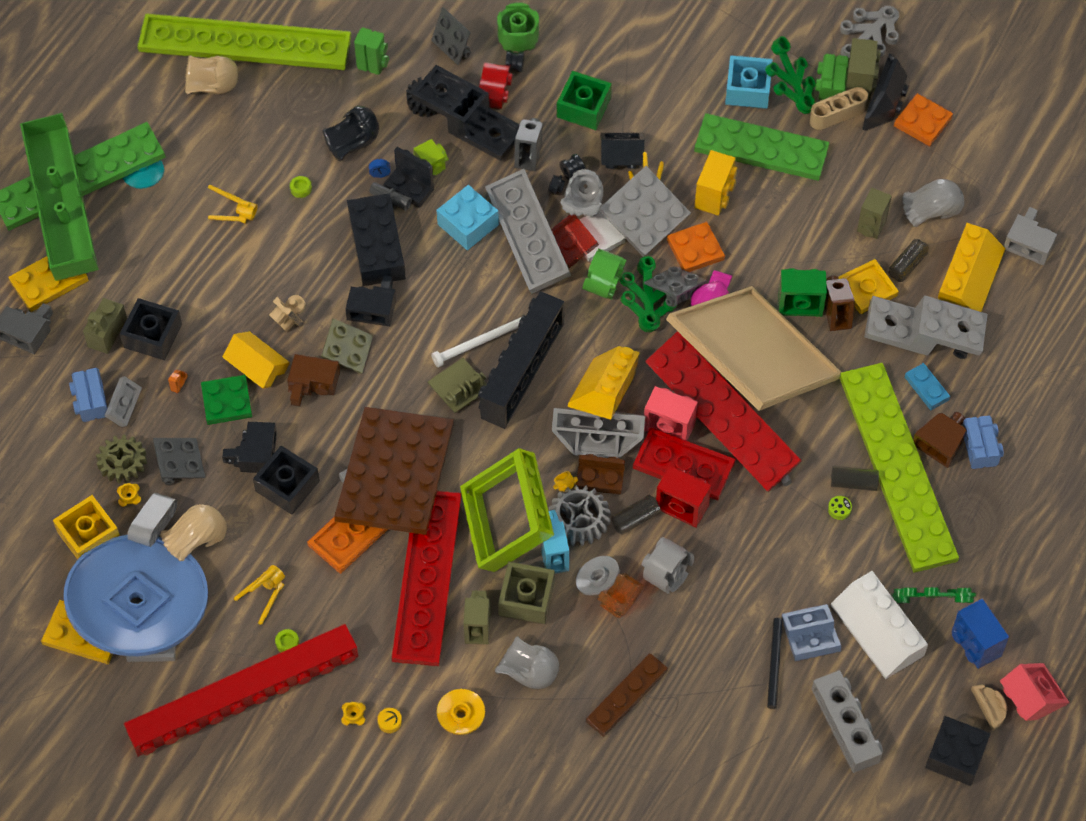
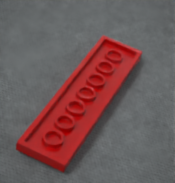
(724, 411)
(427, 586)

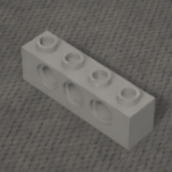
(857, 755)

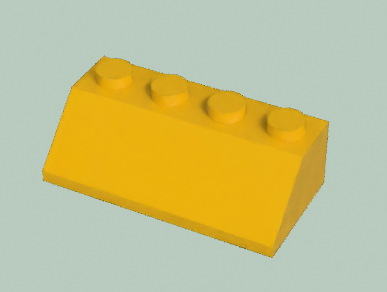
(972, 268)
(605, 382)

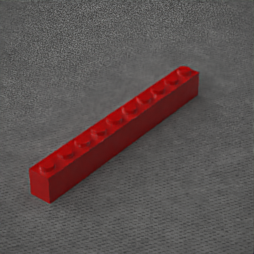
(241, 690)

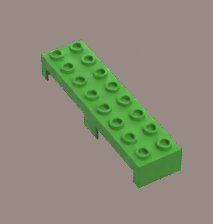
(59, 197)

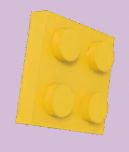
(867, 282)

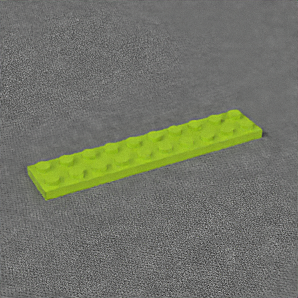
(245, 41)
(899, 467)

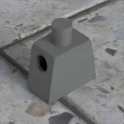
(529, 133)

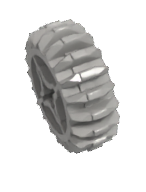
(577, 504)

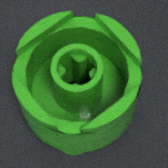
(518, 27)
(604, 274)

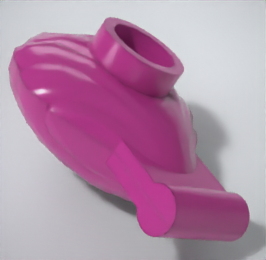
(715, 288)

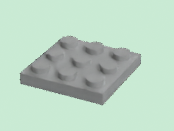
(644, 211)

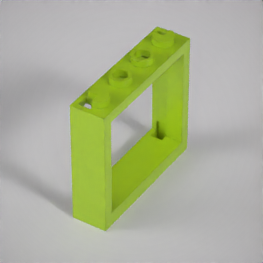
(535, 503)

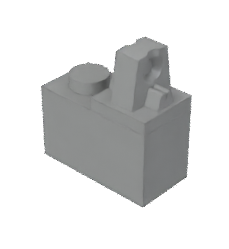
(1029, 239)

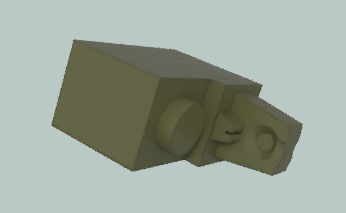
(104, 325)
(477, 618)

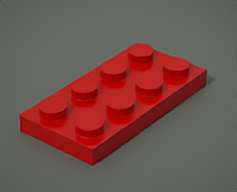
(665, 450)

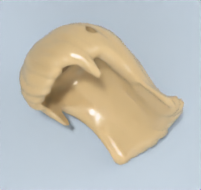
(211, 75)
(194, 528)

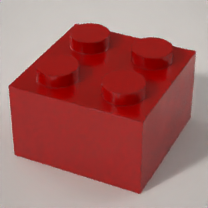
(683, 496)

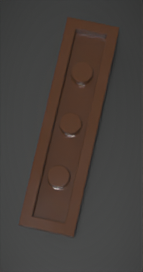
(626, 695)

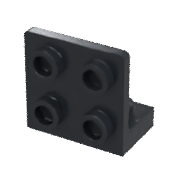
(411, 177)

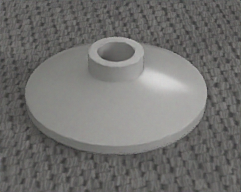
(597, 575)

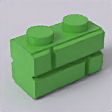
(371, 51)
(833, 76)

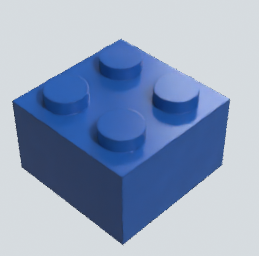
(979, 634)

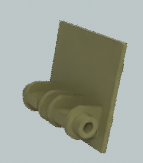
(347, 345)
(458, 385)

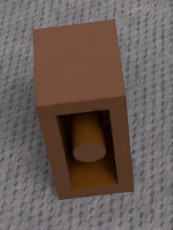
(312, 375)

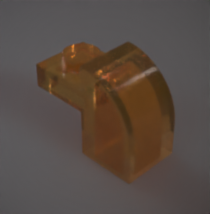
(621, 595)

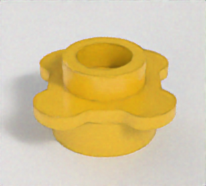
(564, 480)
(125, 489)
(351, 707)

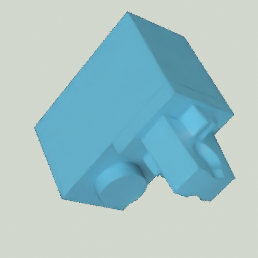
(556, 549)

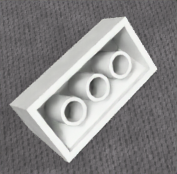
(879, 625)

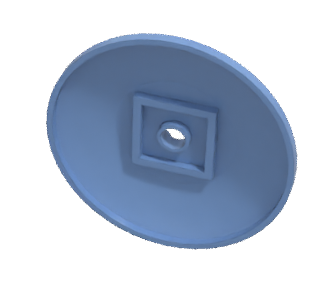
(120, 569)

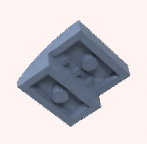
(811, 632)

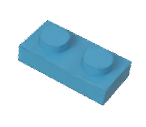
(927, 386)

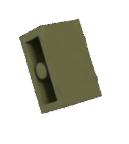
(874, 213)

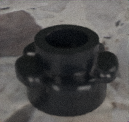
(556, 184)

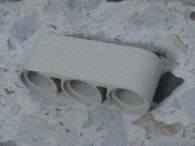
(152, 519)

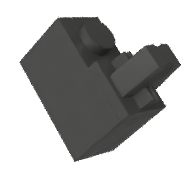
(25, 330)

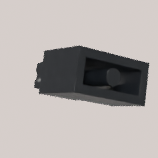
(371, 305)
(255, 448)

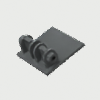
(451, 37)
(676, 284)
(178, 458)

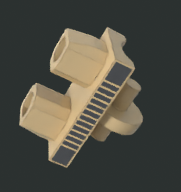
(286, 314)

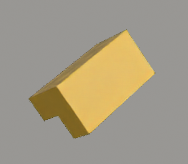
(255, 359)

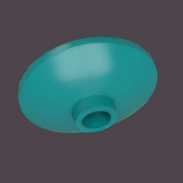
(146, 176)

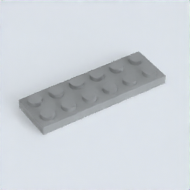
(528, 231)

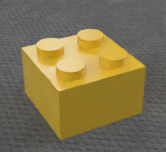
(715, 183)
(85, 526)

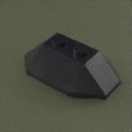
(887, 95)

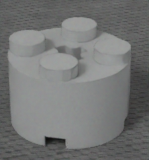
(667, 565)

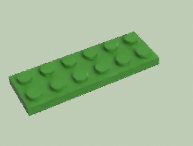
(762, 146)

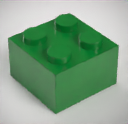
(584, 100)
(802, 292)

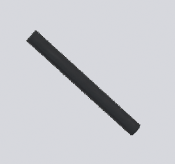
(774, 663)

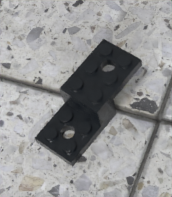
(467, 112)

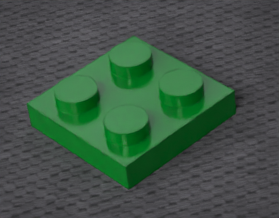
(226, 399)

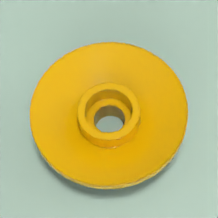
(460, 701)

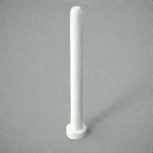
(438, 358)

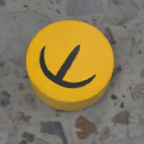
(389, 720)

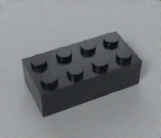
(376, 239)

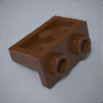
(601, 473)

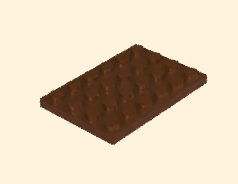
(394, 470)

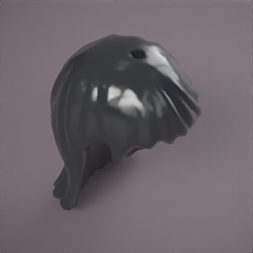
(353, 133)

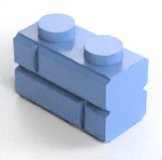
(89, 394)
(982, 442)

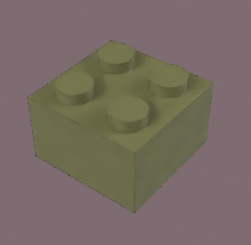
(862, 65)
(526, 592)

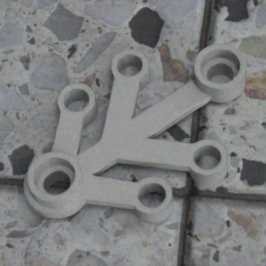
(872, 29)

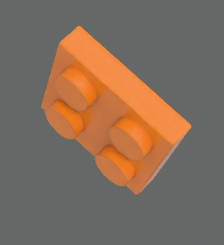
(923, 119)
(695, 247)

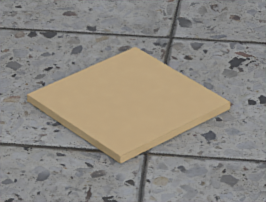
(754, 347)

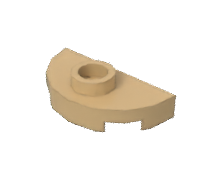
(992, 705)

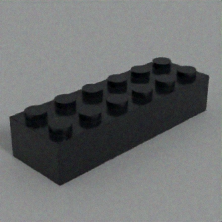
(521, 359)

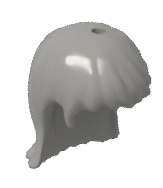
(583, 200)
(933, 200)
(529, 664)

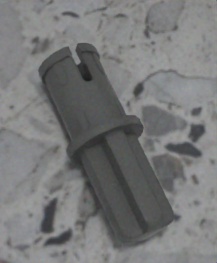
(397, 199)

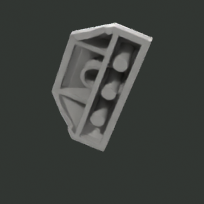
(597, 435)

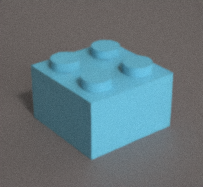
(748, 82)
(467, 217)

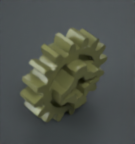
(121, 458)

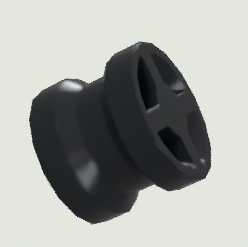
(515, 60)
(571, 165)

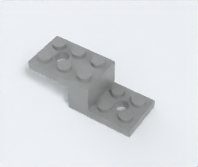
(926, 325)

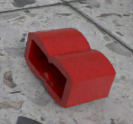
(495, 81)

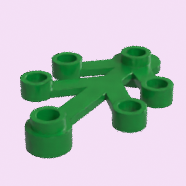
(803, 99)
(646, 296)
(961, 595)

